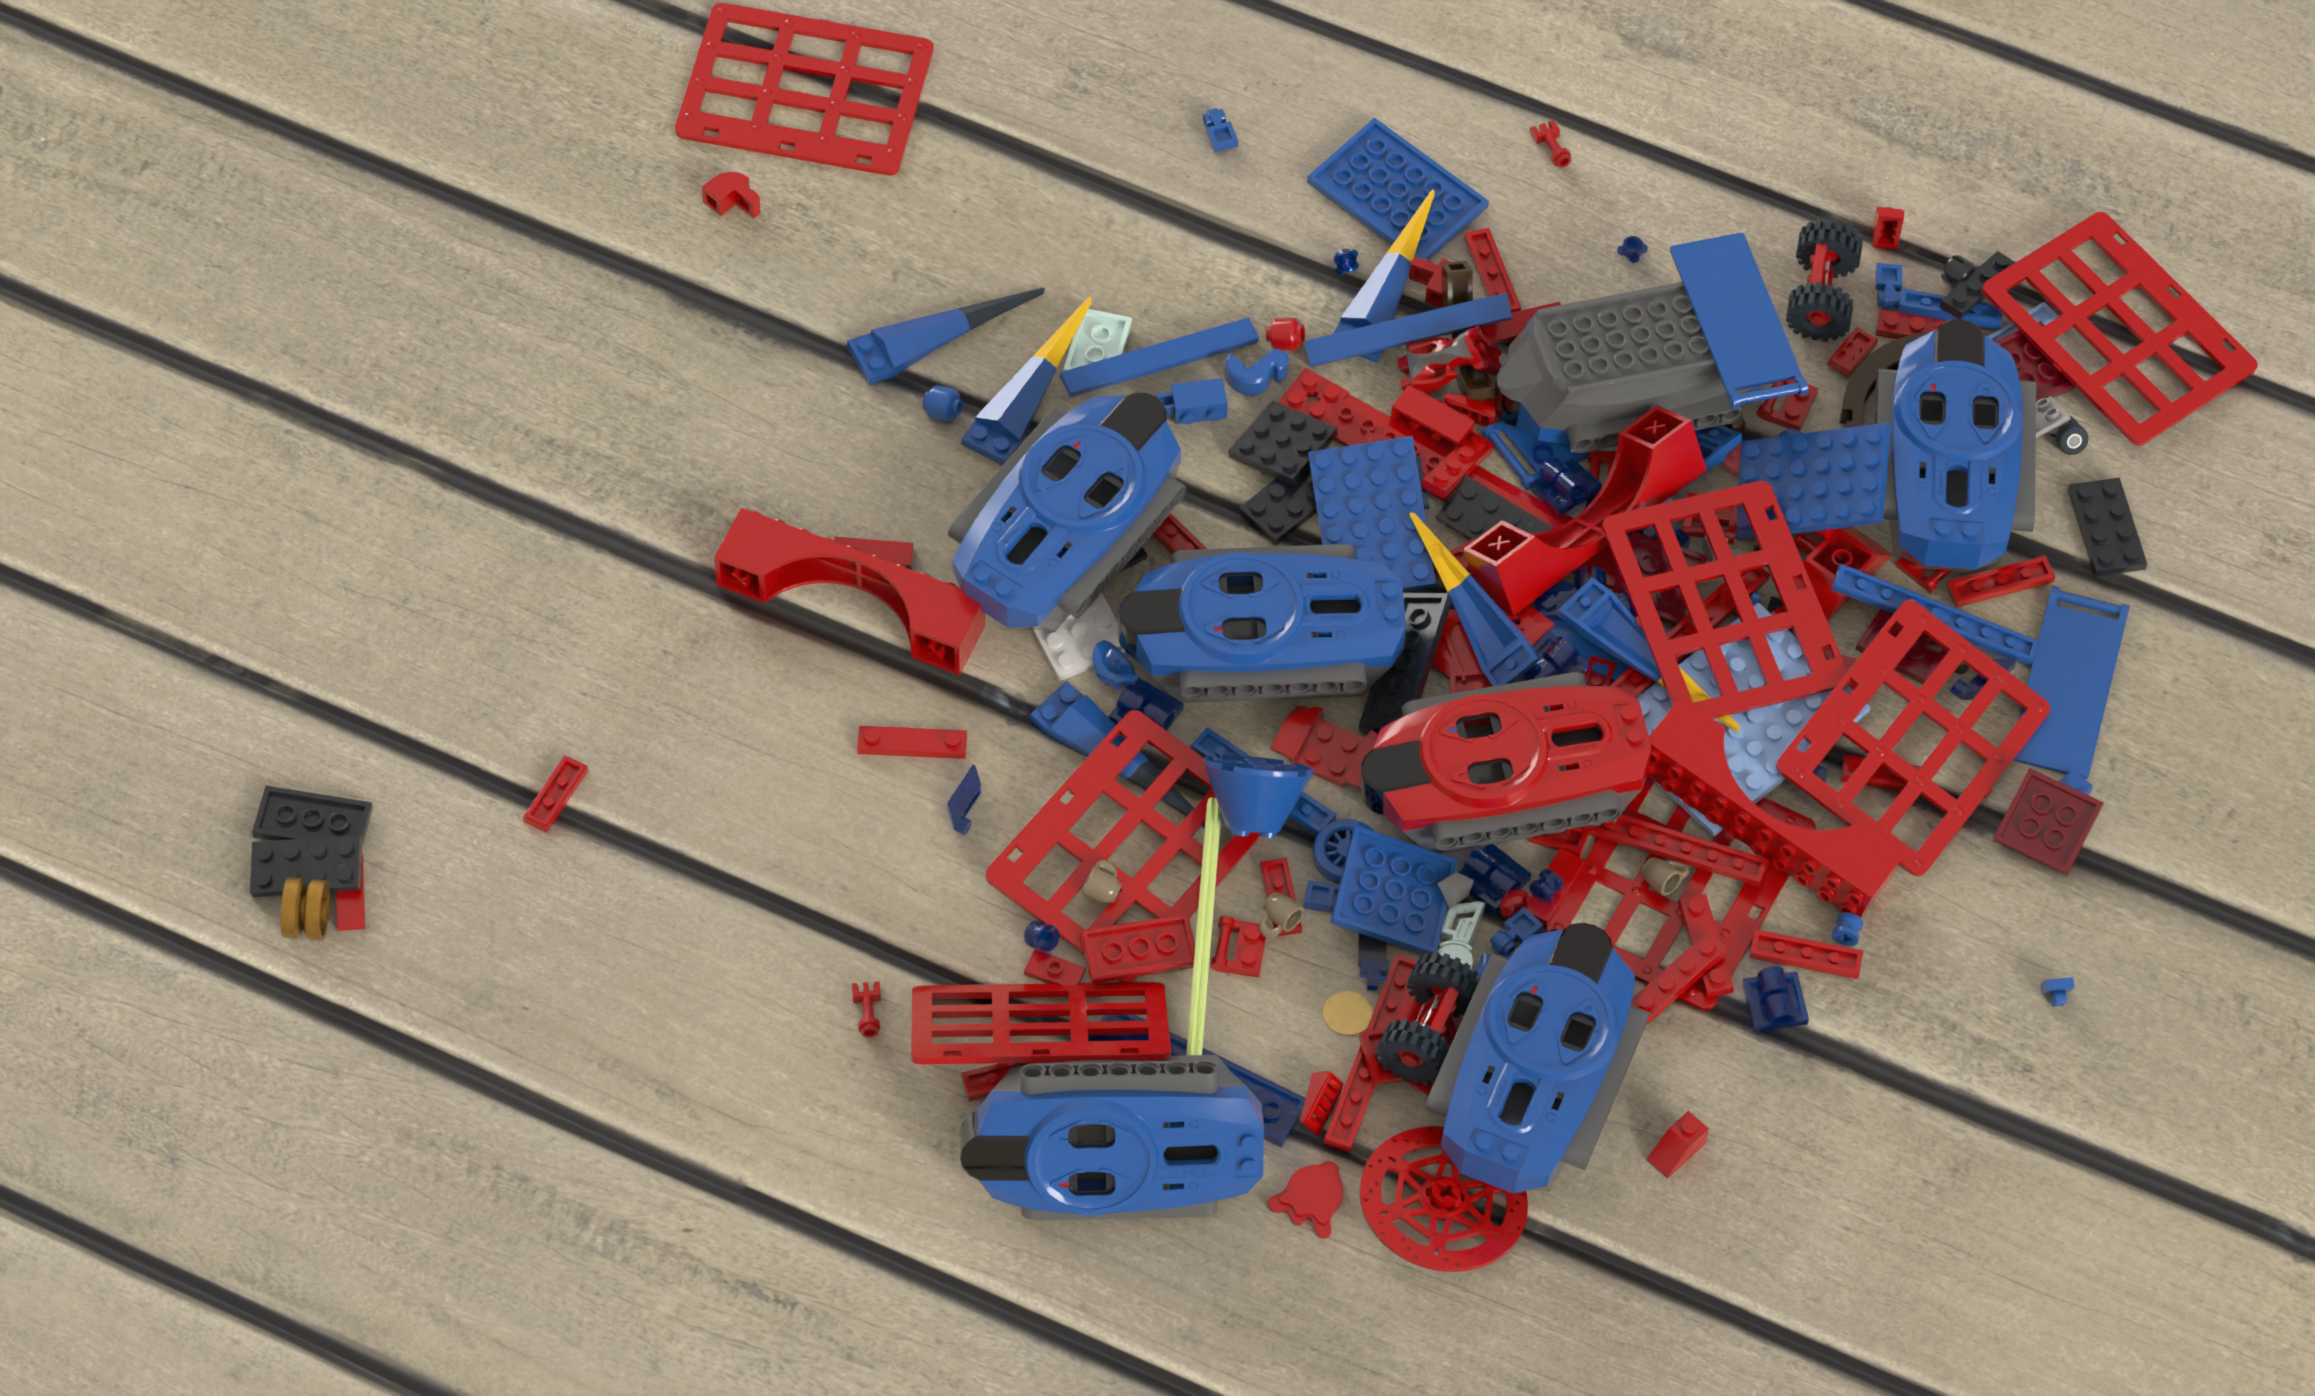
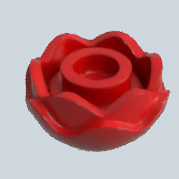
(1513, 902)

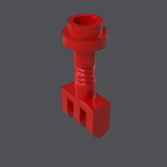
(1561, 156)
(868, 1025)

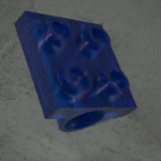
(1564, 485)
(1557, 658)
(1150, 701)
(1493, 875)
(1775, 999)

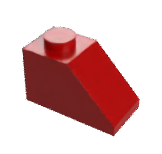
(1678, 1144)

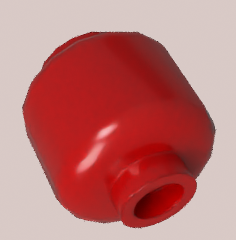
(1286, 334)

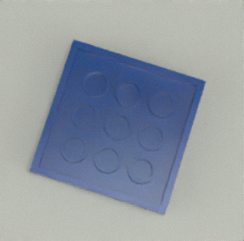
(1392, 891)

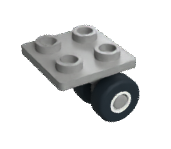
(2055, 419)

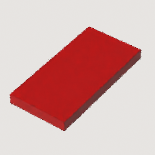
(1138, 948)

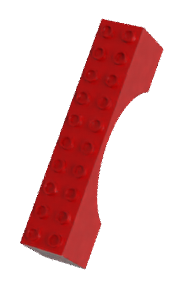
(1650, 465)
(770, 557)
(1838, 865)

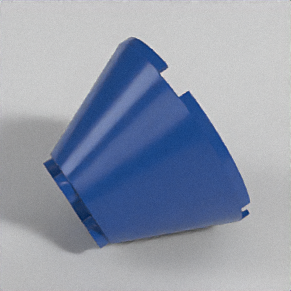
(1256, 791)

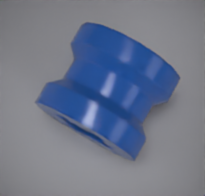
(1847, 929)

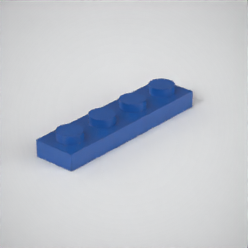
(1928, 305)

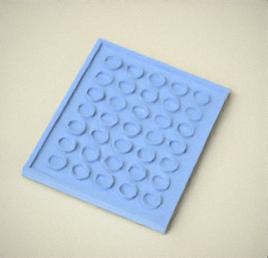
(1764, 730)

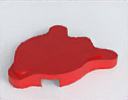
(1311, 1195)

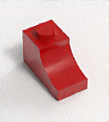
(1887, 227)

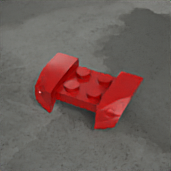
(1323, 746)

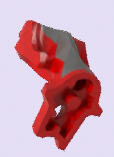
(1436, 369)

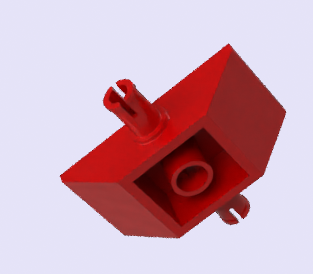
(1843, 547)

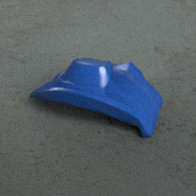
(1112, 665)

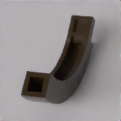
(1458, 289)
(1864, 379)

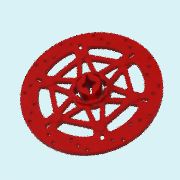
(1441, 1199)

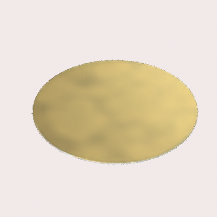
(1347, 1012)

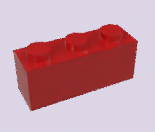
(1432, 418)

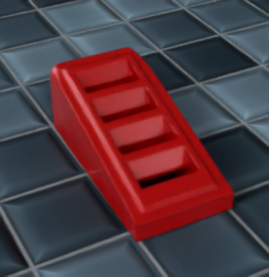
(1480, 411)
(1324, 1092)

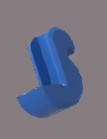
(1258, 376)

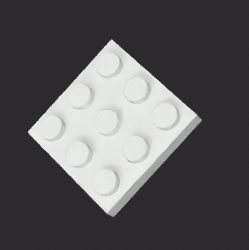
(1073, 643)

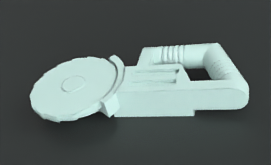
(1461, 939)

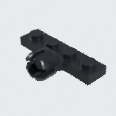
(1969, 282)

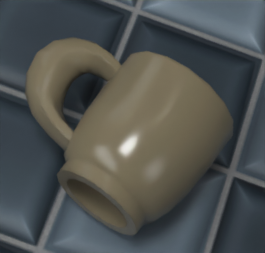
(1664, 875)
(1102, 885)
(1282, 912)

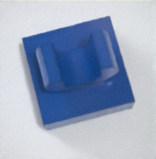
(2057, 989)

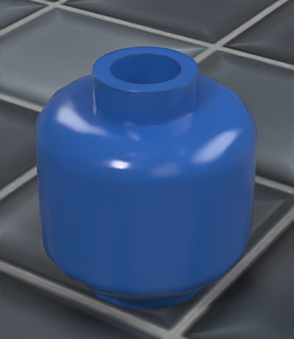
(942, 403)

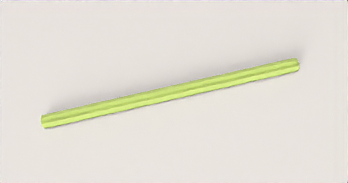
(1204, 928)

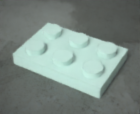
(1098, 338)

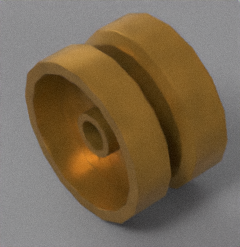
(305, 909)

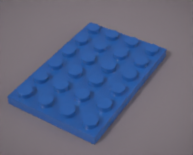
(1386, 181)
(1820, 477)
(1367, 503)

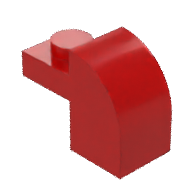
(729, 190)
(1428, 274)

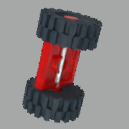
(1819, 308)
(1418, 1047)

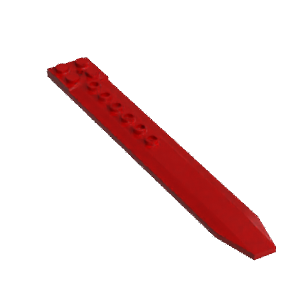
(1356, 417)

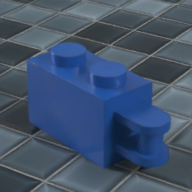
(1196, 401)

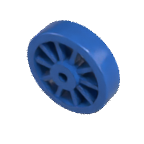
(1337, 850)

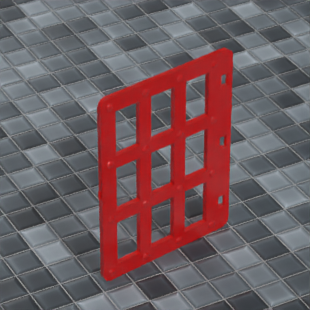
(809, 146)
(2154, 281)
(1784, 564)
(1877, 668)
(1087, 783)
(1735, 930)
(1002, 1051)

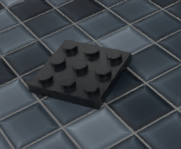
(1281, 442)

